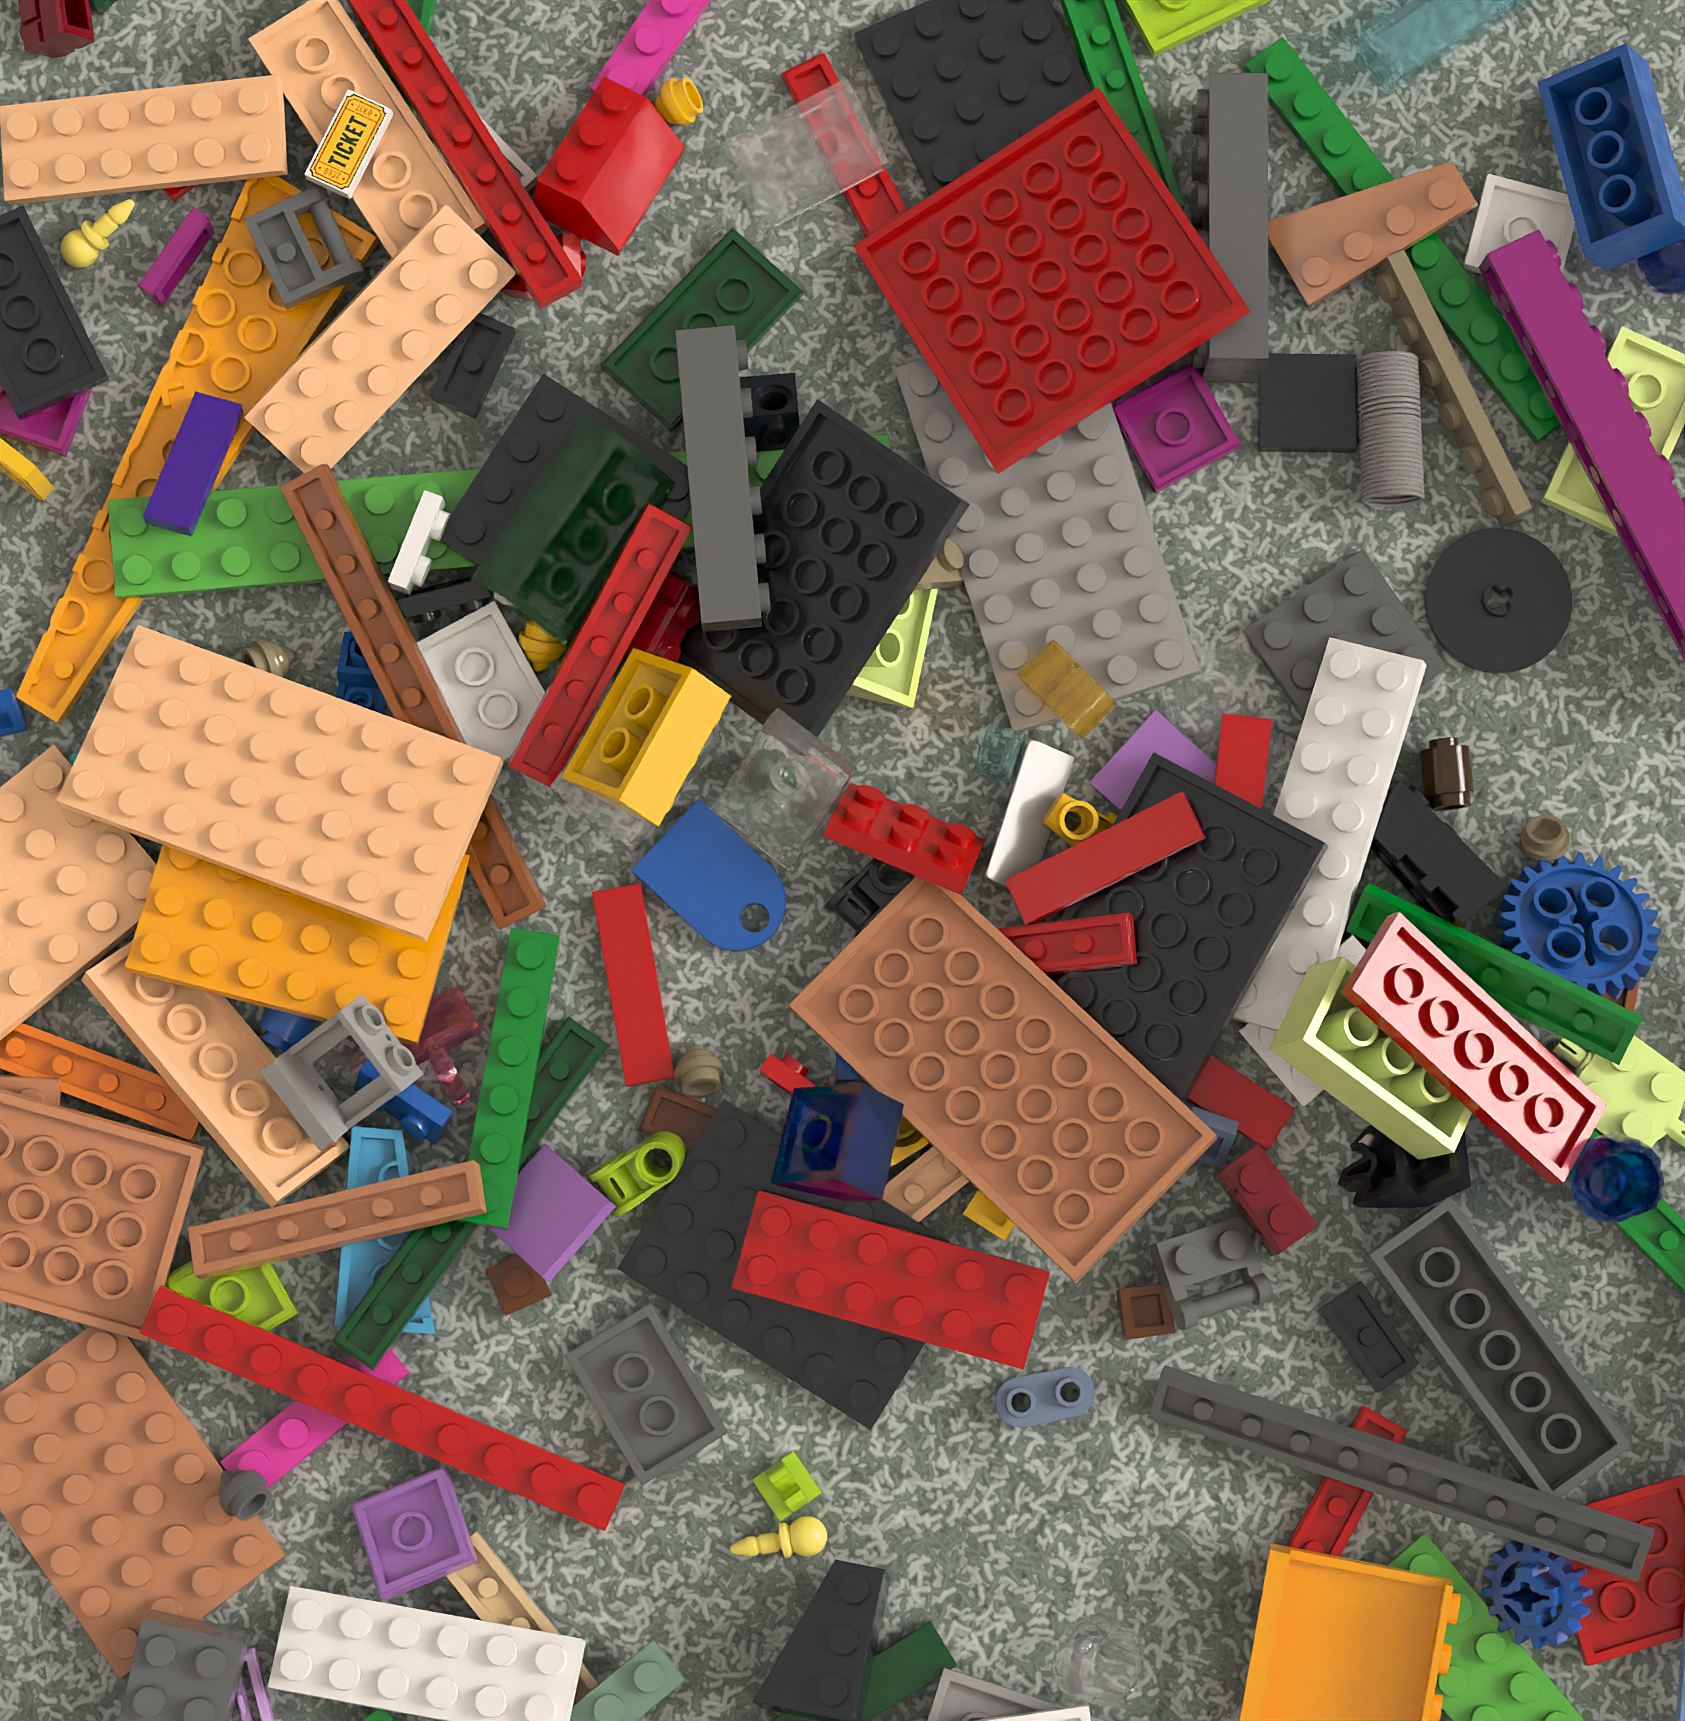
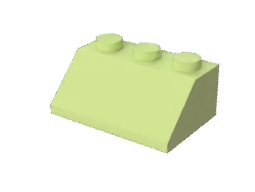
(896, 663)

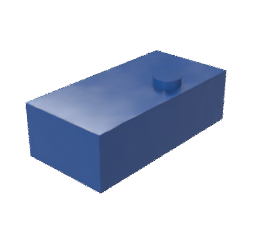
(1615, 157)

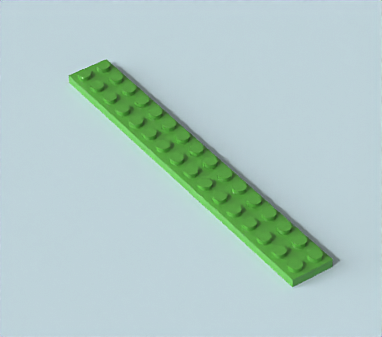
(255, 541)

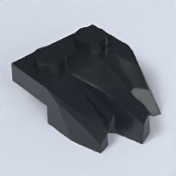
(1396, 1179)

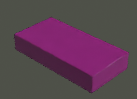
(177, 257)

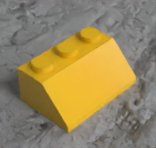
(646, 736)

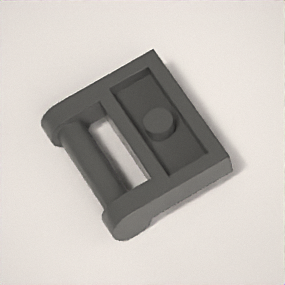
(289, 253)
(1206, 1255)

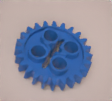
(1619, 923)

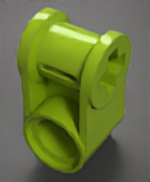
(633, 1176)

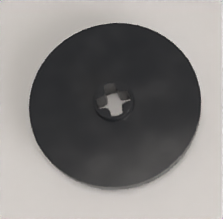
(1490, 637)

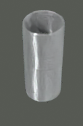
(1388, 441)

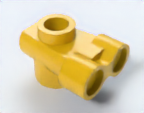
(1089, 820)

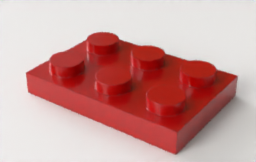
(905, 837)

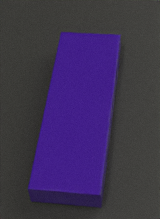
(193, 464)

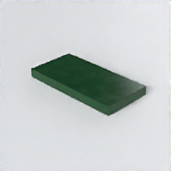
(724, 289)

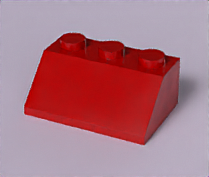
(608, 167)

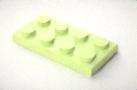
(1657, 390)

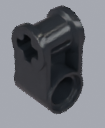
(867, 893)

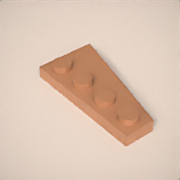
(1354, 234)

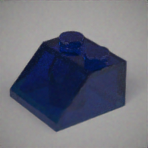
(838, 1142)

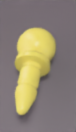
(82, 246)
(804, 1537)

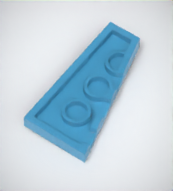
(373, 1158)

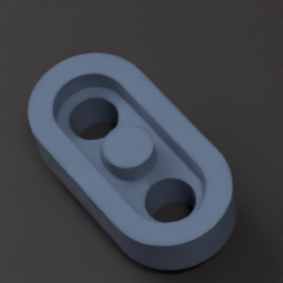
(1044, 1397)

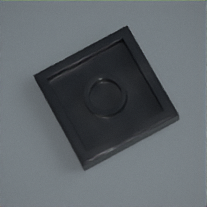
(1308, 403)

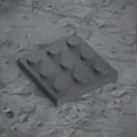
(1345, 605)

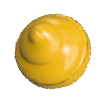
(679, 101)
(539, 647)

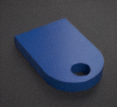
(711, 878)

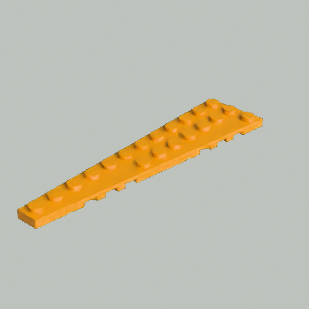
(229, 349)

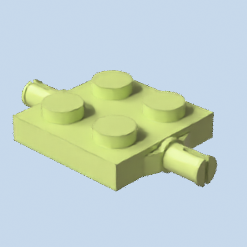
(1640, 1092)

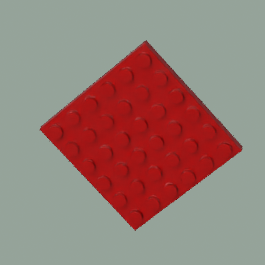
(1050, 280)

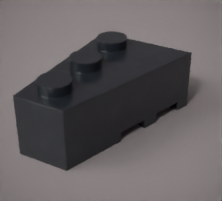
(1431, 858)
(832, 1649)

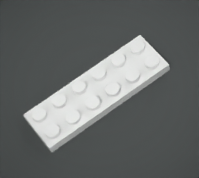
(422, 1661)

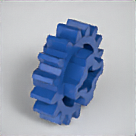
(1525, 1607)

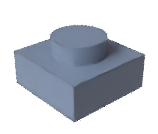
(1226, 1132)

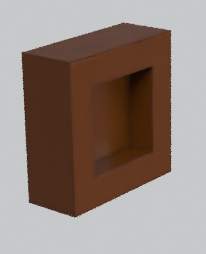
(517, 1284)
(1144, 1312)

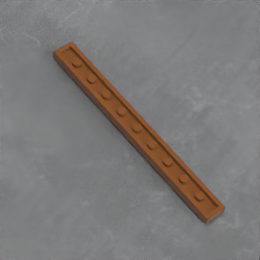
(403, 673)

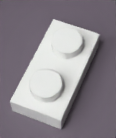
(427, 524)

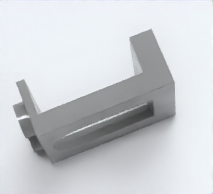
(308, 1094)

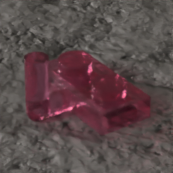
(445, 1026)

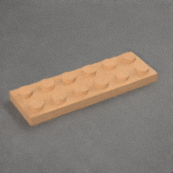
(321, 58)
(143, 140)
(380, 342)
(215, 1070)

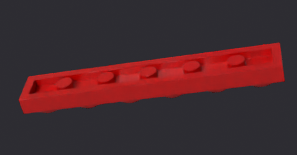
(599, 644)

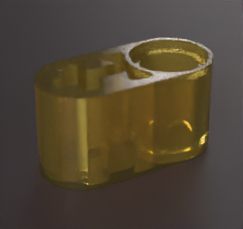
(1067, 689)

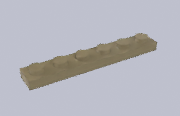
(1458, 402)

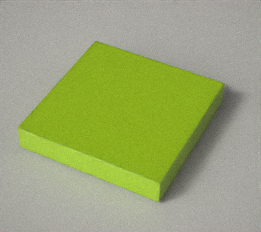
(247, 1294)

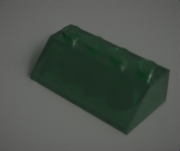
(571, 529)

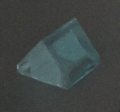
(1001, 754)

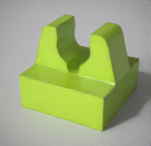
(786, 1486)

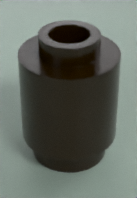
(1447, 774)

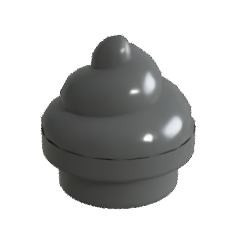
(243, 1493)

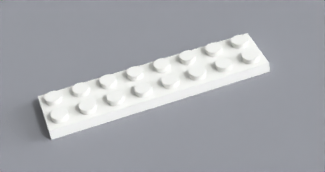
(1336, 796)

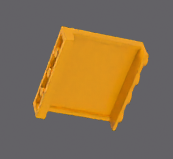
(1347, 1641)

